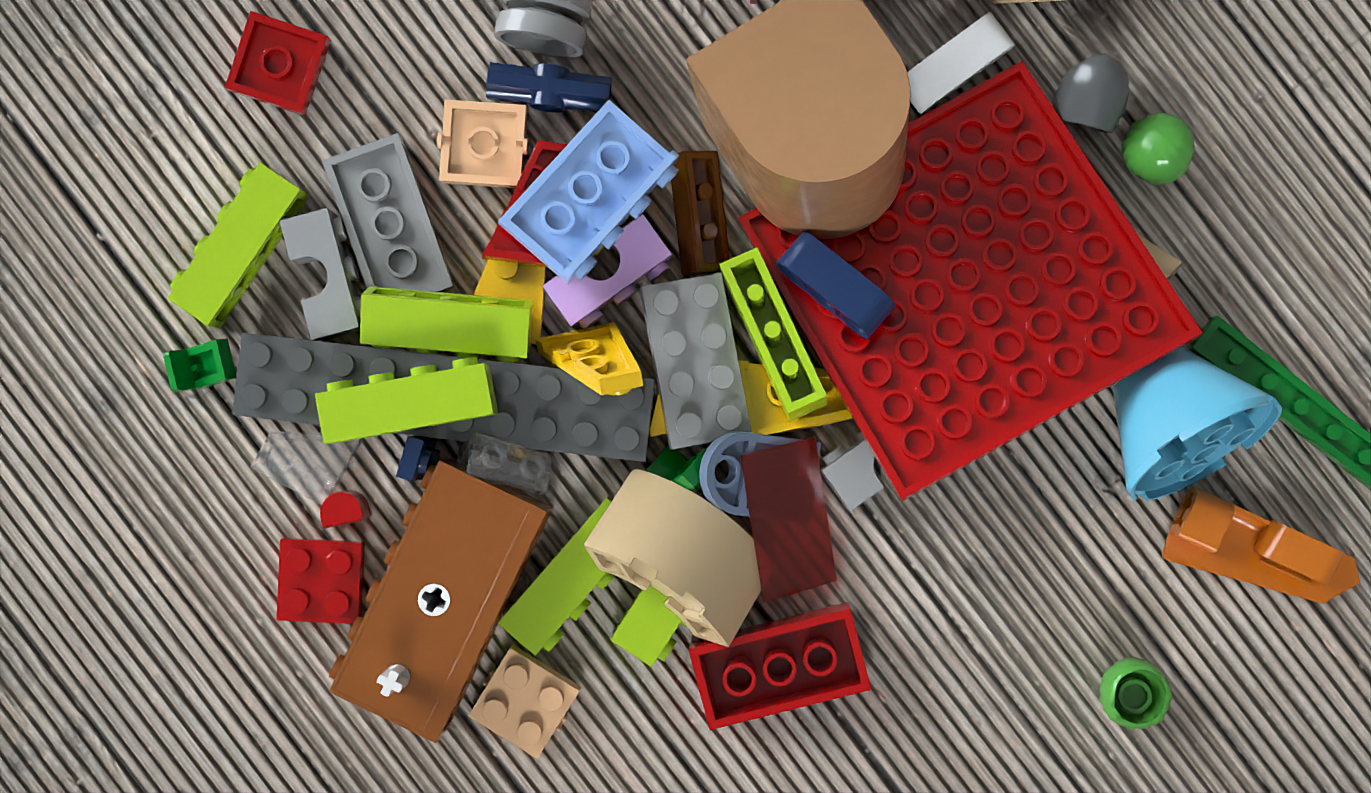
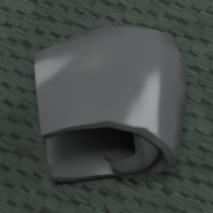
(1094, 93)

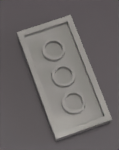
(387, 217)
(695, 360)

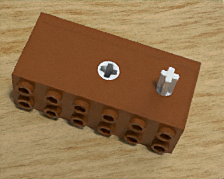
(410, 648)

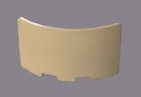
(683, 549)

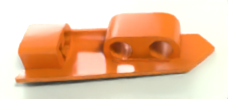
(1258, 551)

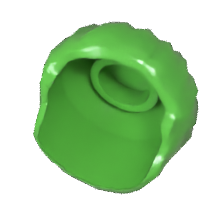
(1158, 148)
(1135, 693)

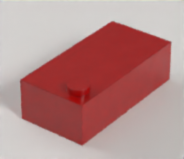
(780, 666)

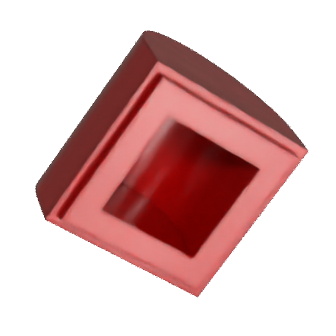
(344, 508)

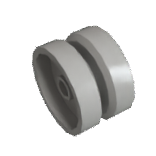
(544, 26)

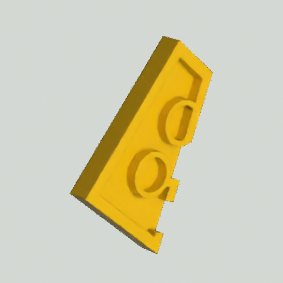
(595, 358)

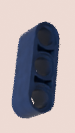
(835, 285)

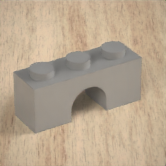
(321, 238)
(852, 473)

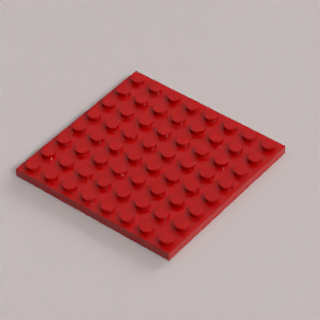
(1005, 282)

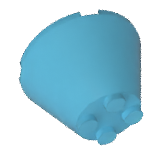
(1183, 420)

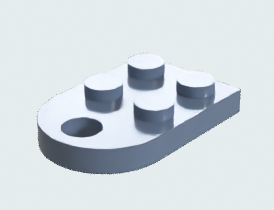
(731, 493)

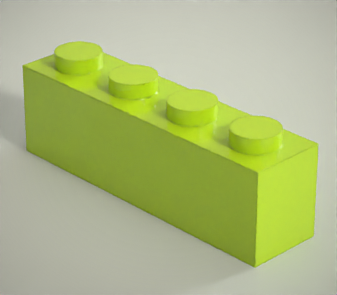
(237, 246)
(446, 323)
(773, 334)
(407, 402)
(557, 592)
(648, 627)

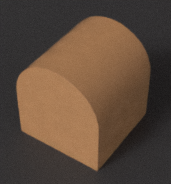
(808, 114)

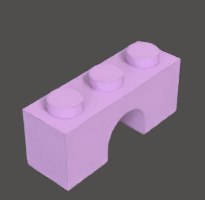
(641, 256)

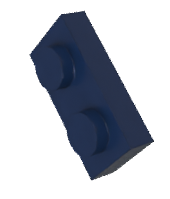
(417, 457)

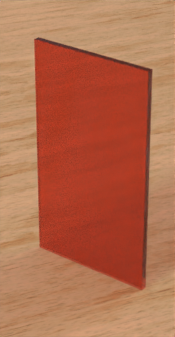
(788, 518)

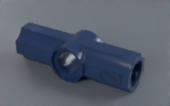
(547, 87)

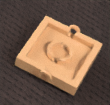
(482, 143)
(524, 701)

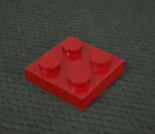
(277, 63)
(320, 580)

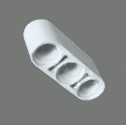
(957, 62)

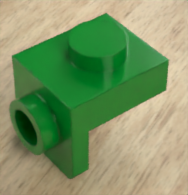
(200, 366)
(676, 468)

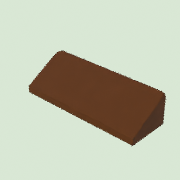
(699, 213)

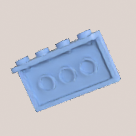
(589, 193)

